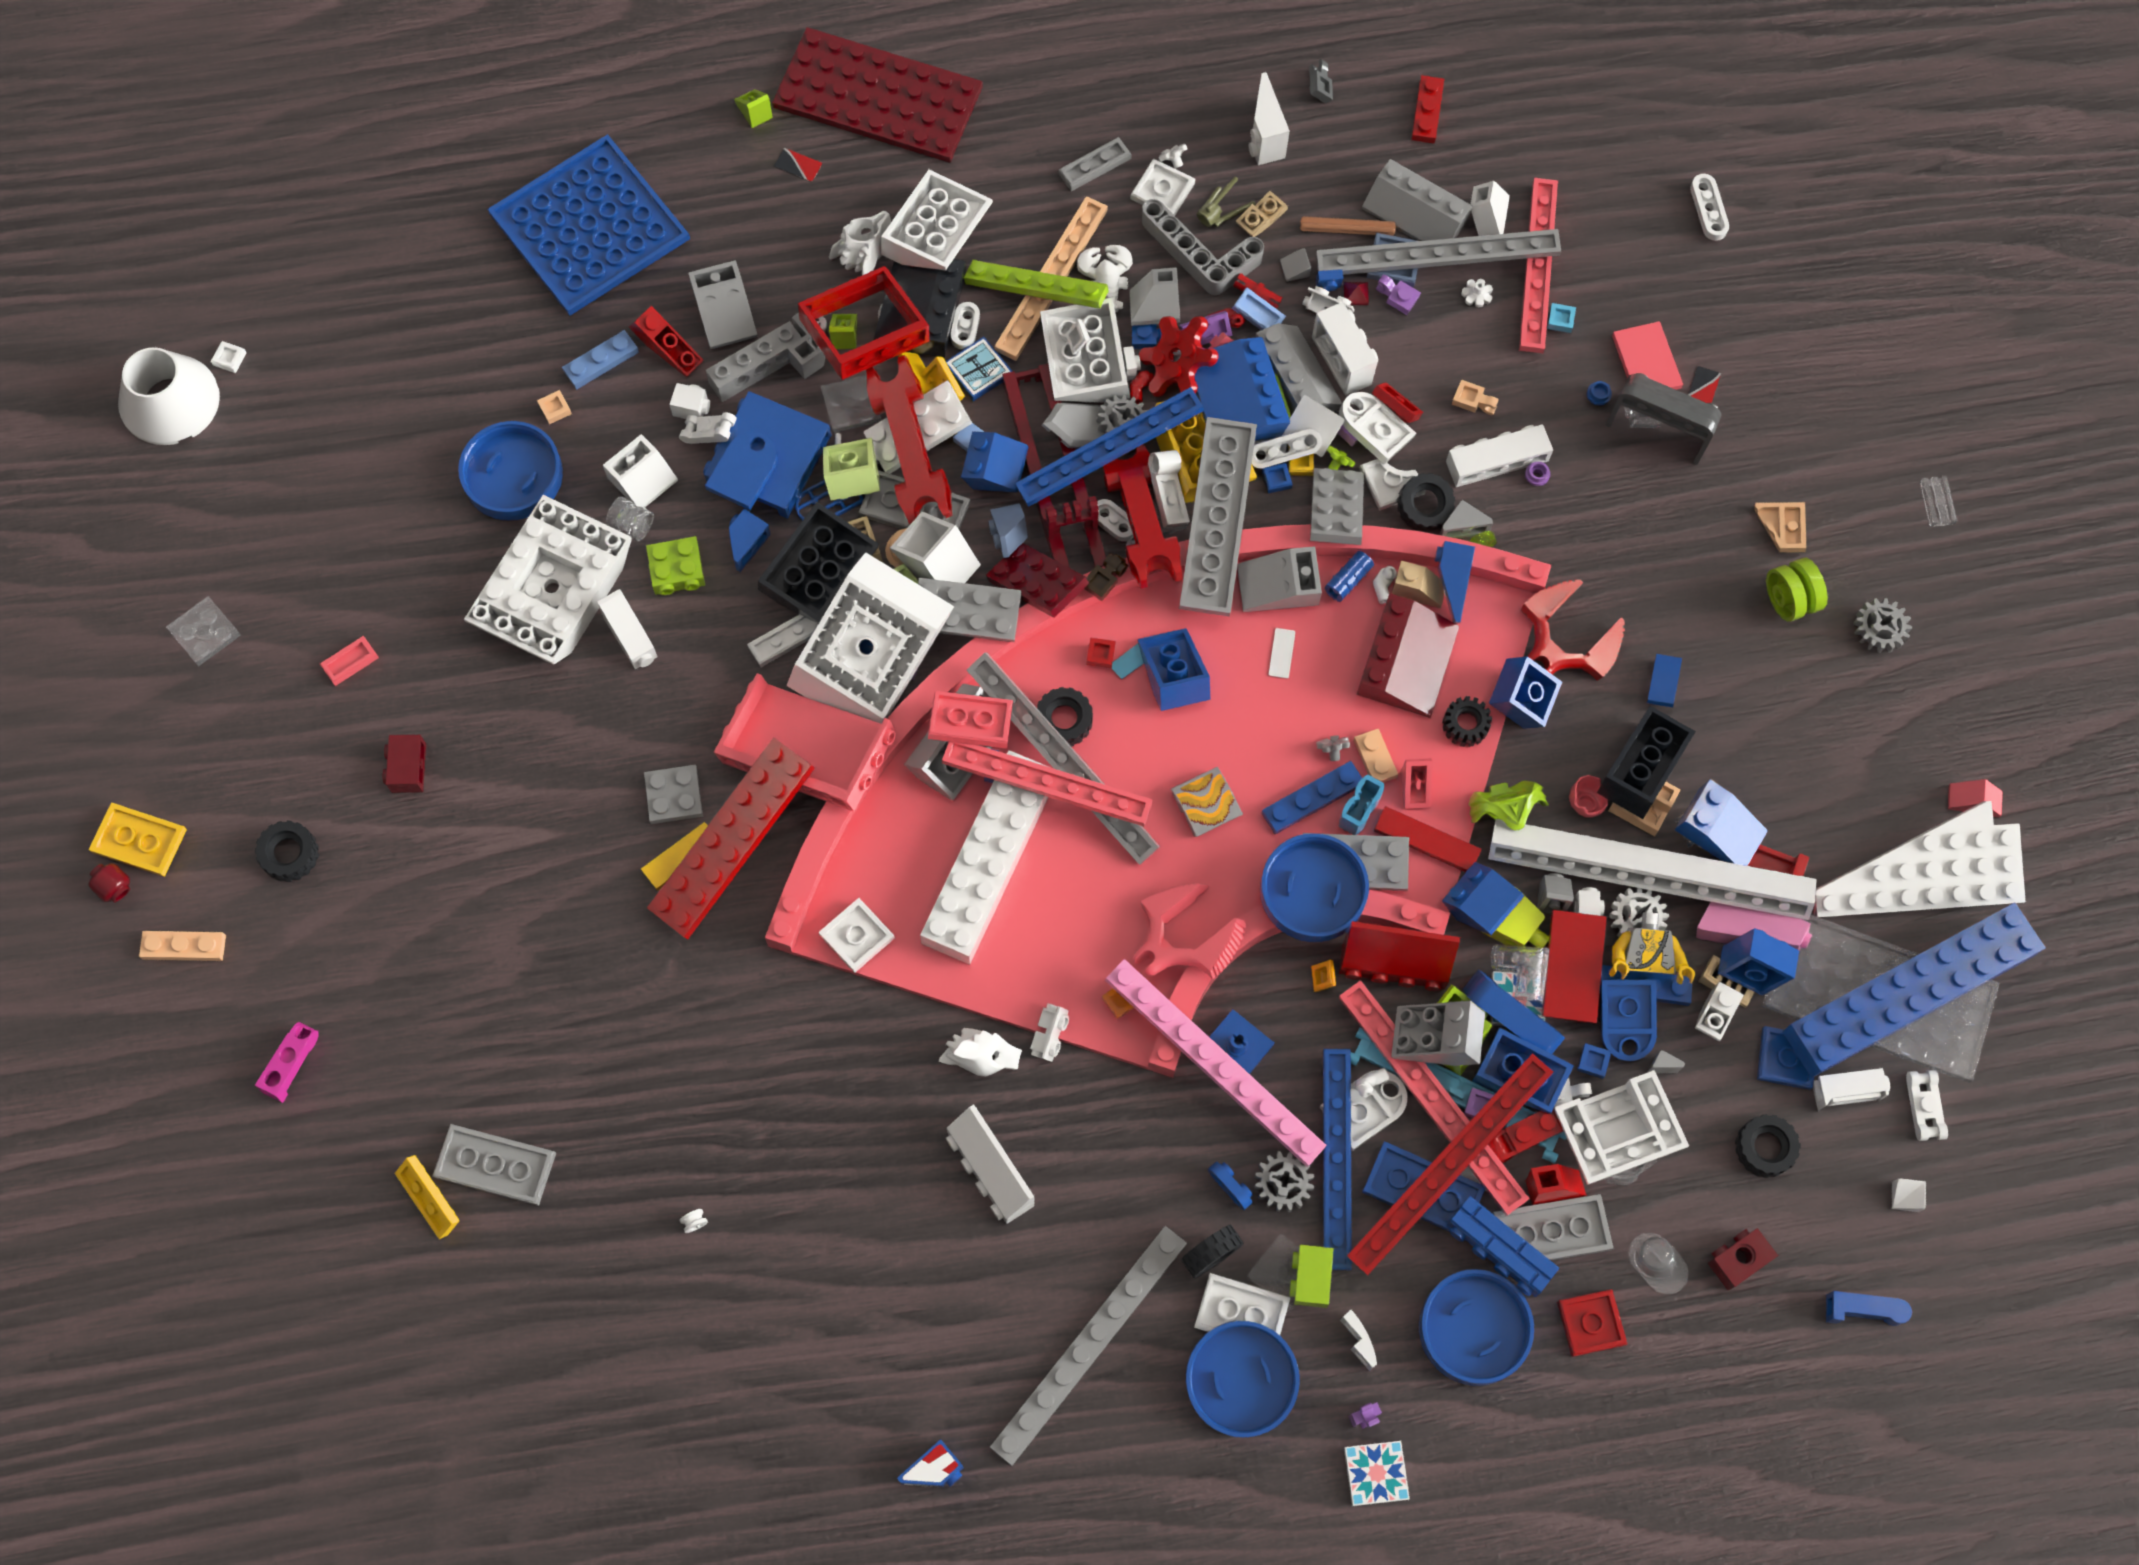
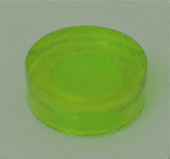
(1484, 538)

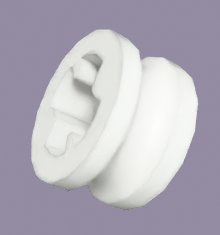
(693, 1221)

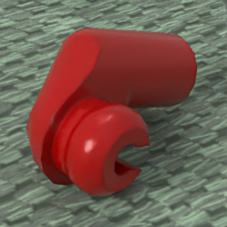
(1138, 383)

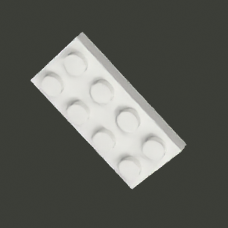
(938, 416)

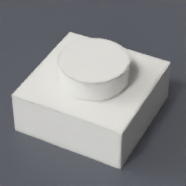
(1131, 362)

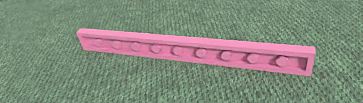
(1215, 1063)

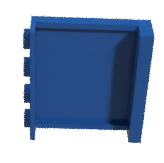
(797, 442)

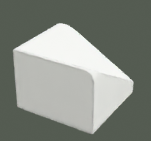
(1908, 1195)

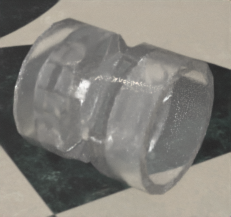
(626, 516)

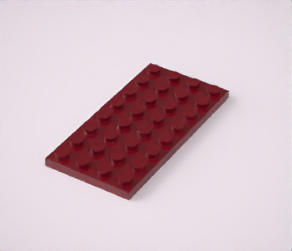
(878, 94)

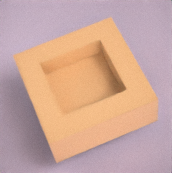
(554, 407)

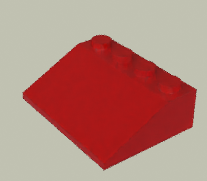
(1398, 956)

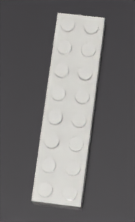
(982, 870)

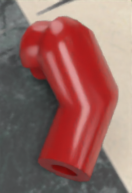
(1236, 320)

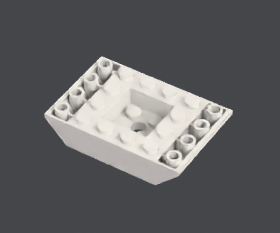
(551, 548)
(890, 613)

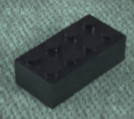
(1646, 762)

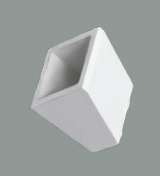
(935, 550)

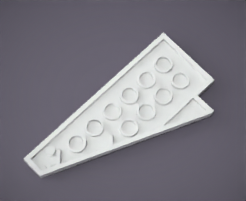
(1945, 867)

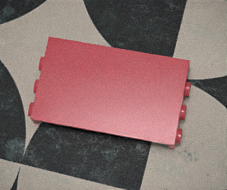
(833, 741)

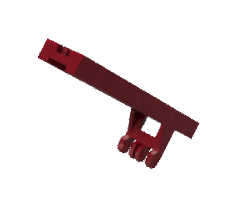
(1084, 507)

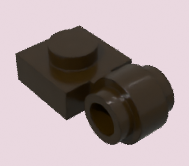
(1103, 580)

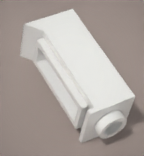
(1851, 1087)

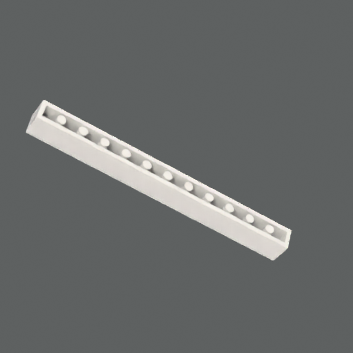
(1654, 869)

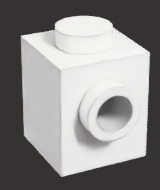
(689, 401)

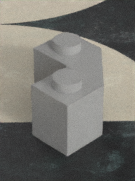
(805, 353)

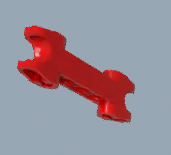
(897, 401)
(1150, 547)

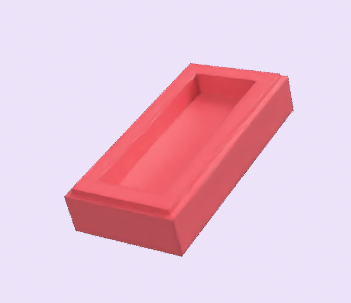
(349, 660)

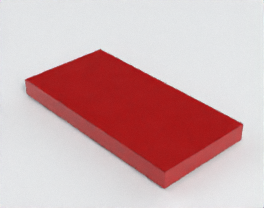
(1574, 966)

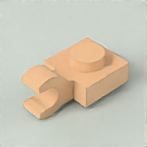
(1471, 396)

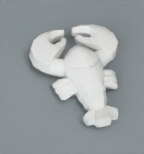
(1106, 271)

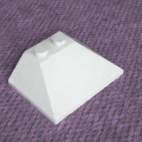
(1621, 1128)

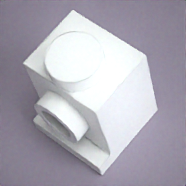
(1588, 902)

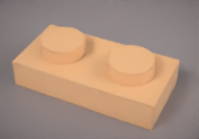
(1375, 756)

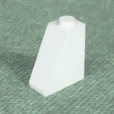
(627, 629)

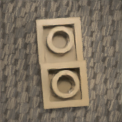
(1262, 215)

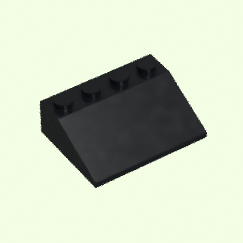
(936, 298)
(815, 563)

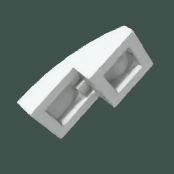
(1364, 1347)

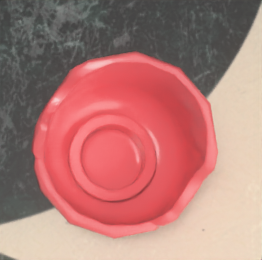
(1585, 799)

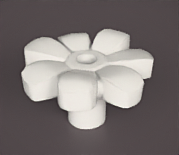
(1173, 155)
(1477, 293)

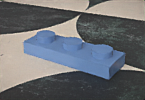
(600, 359)

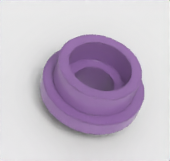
(1537, 467)

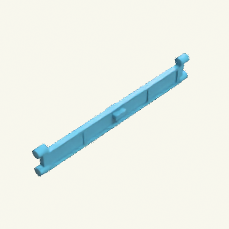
(1454, 1084)

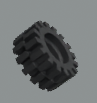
(1471, 707)

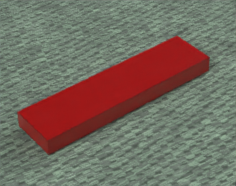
(1428, 839)

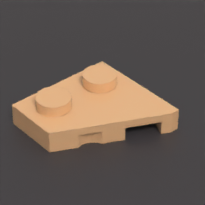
(1784, 524)

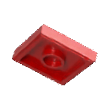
(1592, 1323)

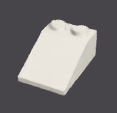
(1269, 129)

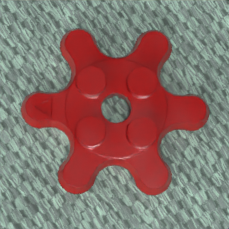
(1191, 359)

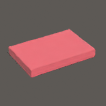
(1647, 352)
(970, 719)

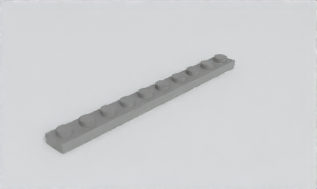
(1440, 252)
(1055, 749)
(1088, 1346)

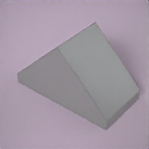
(1466, 522)

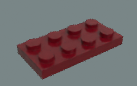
(1040, 578)

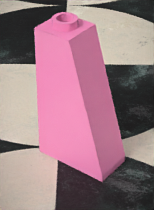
(1726, 923)

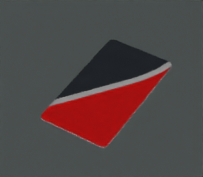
(798, 164)
(1704, 384)

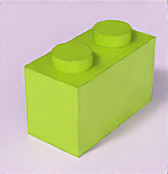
(1312, 1276)

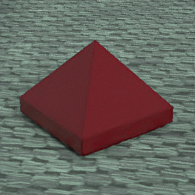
(1356, 292)

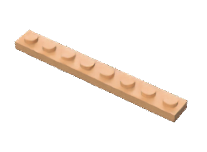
(1059, 263)

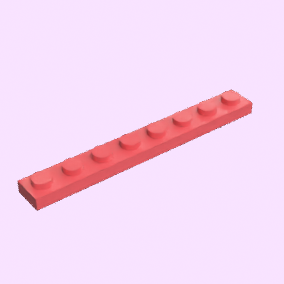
(1538, 270)
(1048, 782)

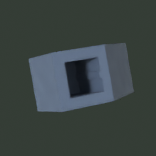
(1008, 528)

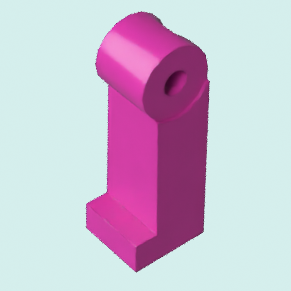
(287, 1061)

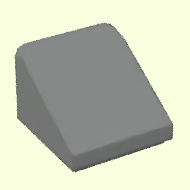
(1296, 265)
(1665, 1063)

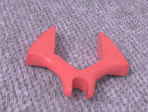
(1209, 957)

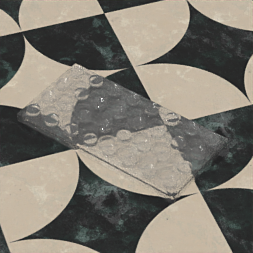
(1846, 959)

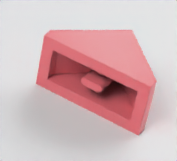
(1416, 783)
(1970, 793)

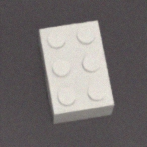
(1344, 348)

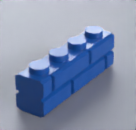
(1503, 1247)

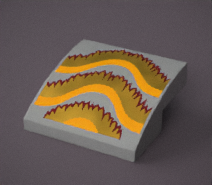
(1206, 801)

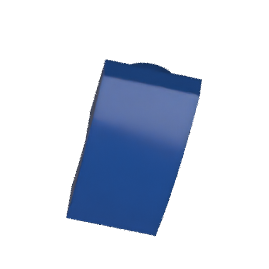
(1664, 680)

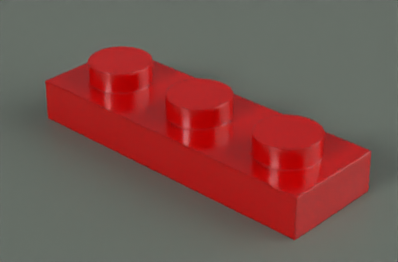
(1427, 109)

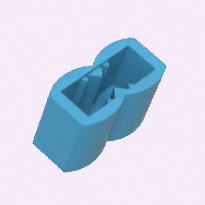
(1361, 805)

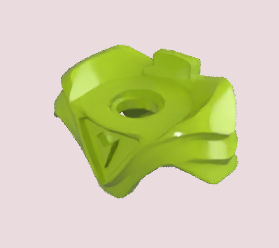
(1507, 803)

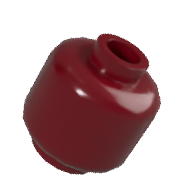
(109, 882)

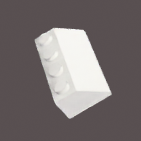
(990, 1165)

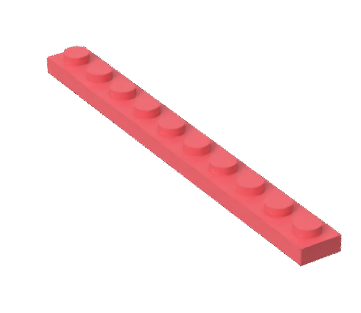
(1432, 1097)

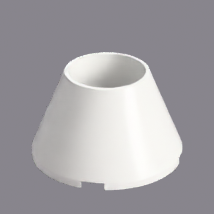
(175, 412)

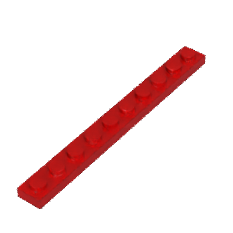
(1449, 1164)

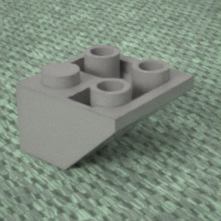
(1155, 297)

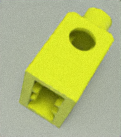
(1522, 926)

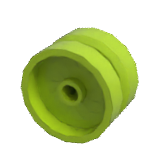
(1796, 589)

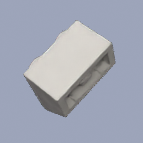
(640, 472)

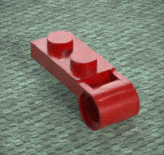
(1525, 1135)

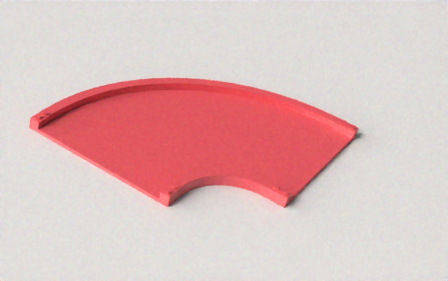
(1075, 888)

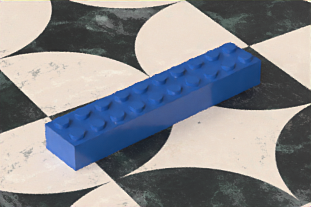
(1913, 990)

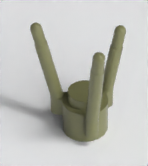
(1211, 211)

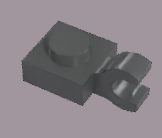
(1320, 83)

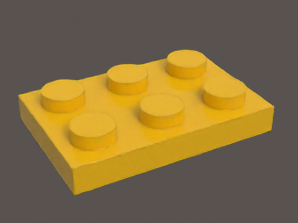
(137, 839)

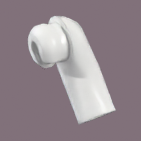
(1382, 582)
(1370, 1080)

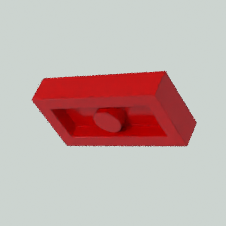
(1403, 407)

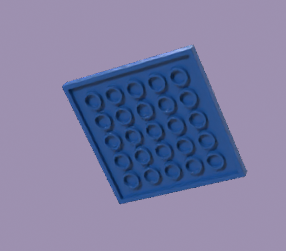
(588, 224)

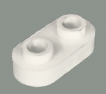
(965, 327)
(1116, 520)

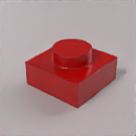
(1101, 652)

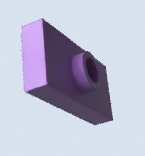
(1217, 324)

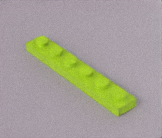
(1036, 284)

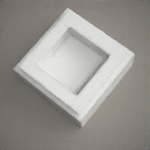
(228, 357)

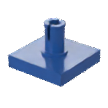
(1242, 1041)

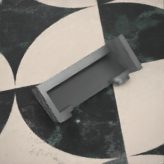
(1669, 407)

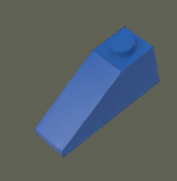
(1454, 571)

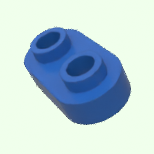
(1238, 1193)

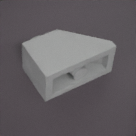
(1554, 893)

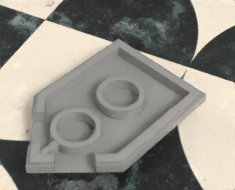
(1074, 423)

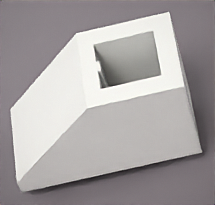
(1489, 208)
(1718, 1011)

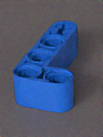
(1511, 1012)

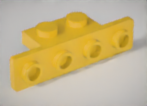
(934, 374)

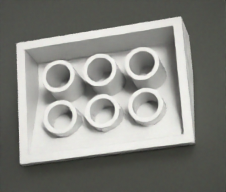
(933, 223)
(1097, 367)

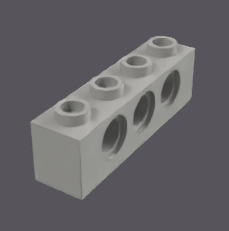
(752, 362)

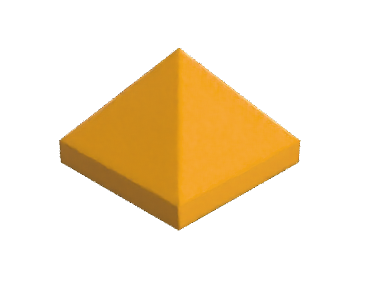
(1323, 975)

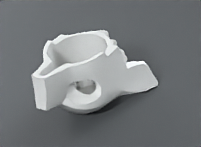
(861, 249)
(975, 1050)

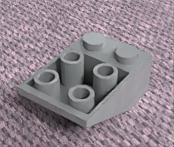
(723, 304)
(1280, 580)
(1439, 1033)

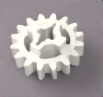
(1632, 907)

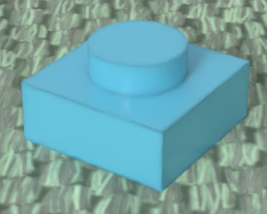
(1561, 318)

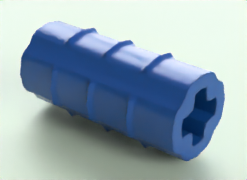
(1349, 576)

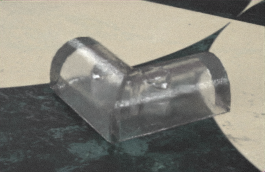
(1528, 963)

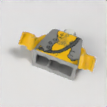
(1649, 951)

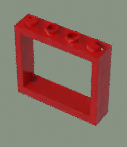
(875, 351)

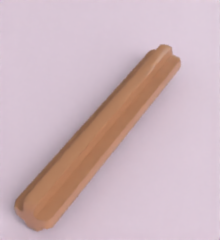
(1349, 226)

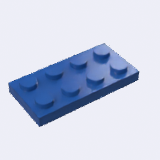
(1398, 1169)

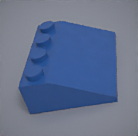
(1243, 388)

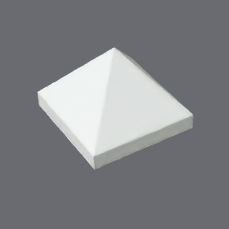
(1077, 336)

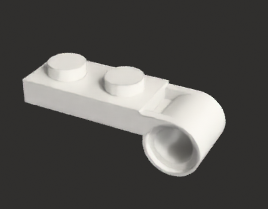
(1167, 487)

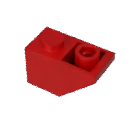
(1554, 1184)

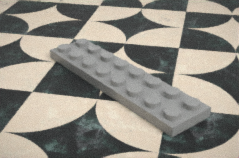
(1218, 517)

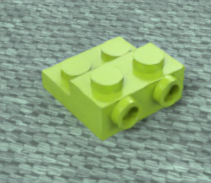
(675, 566)

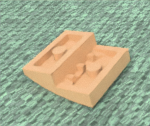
(1656, 813)

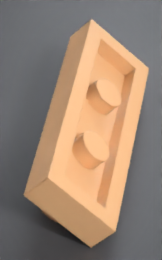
(182, 945)

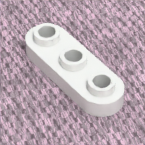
(1709, 199)
(1297, 448)

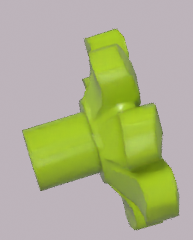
(1339, 458)

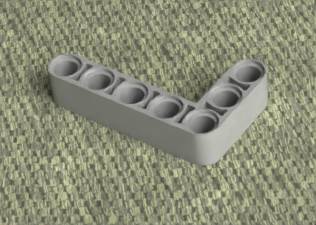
(1198, 252)

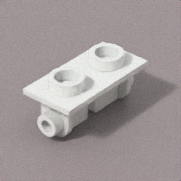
(1319, 300)
(1054, 1021)

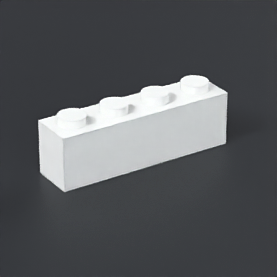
(1498, 455)

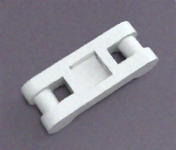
(708, 428)
(1926, 1105)

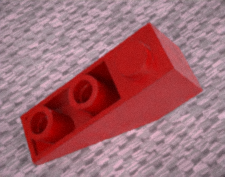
(665, 341)

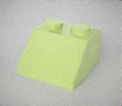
(850, 469)

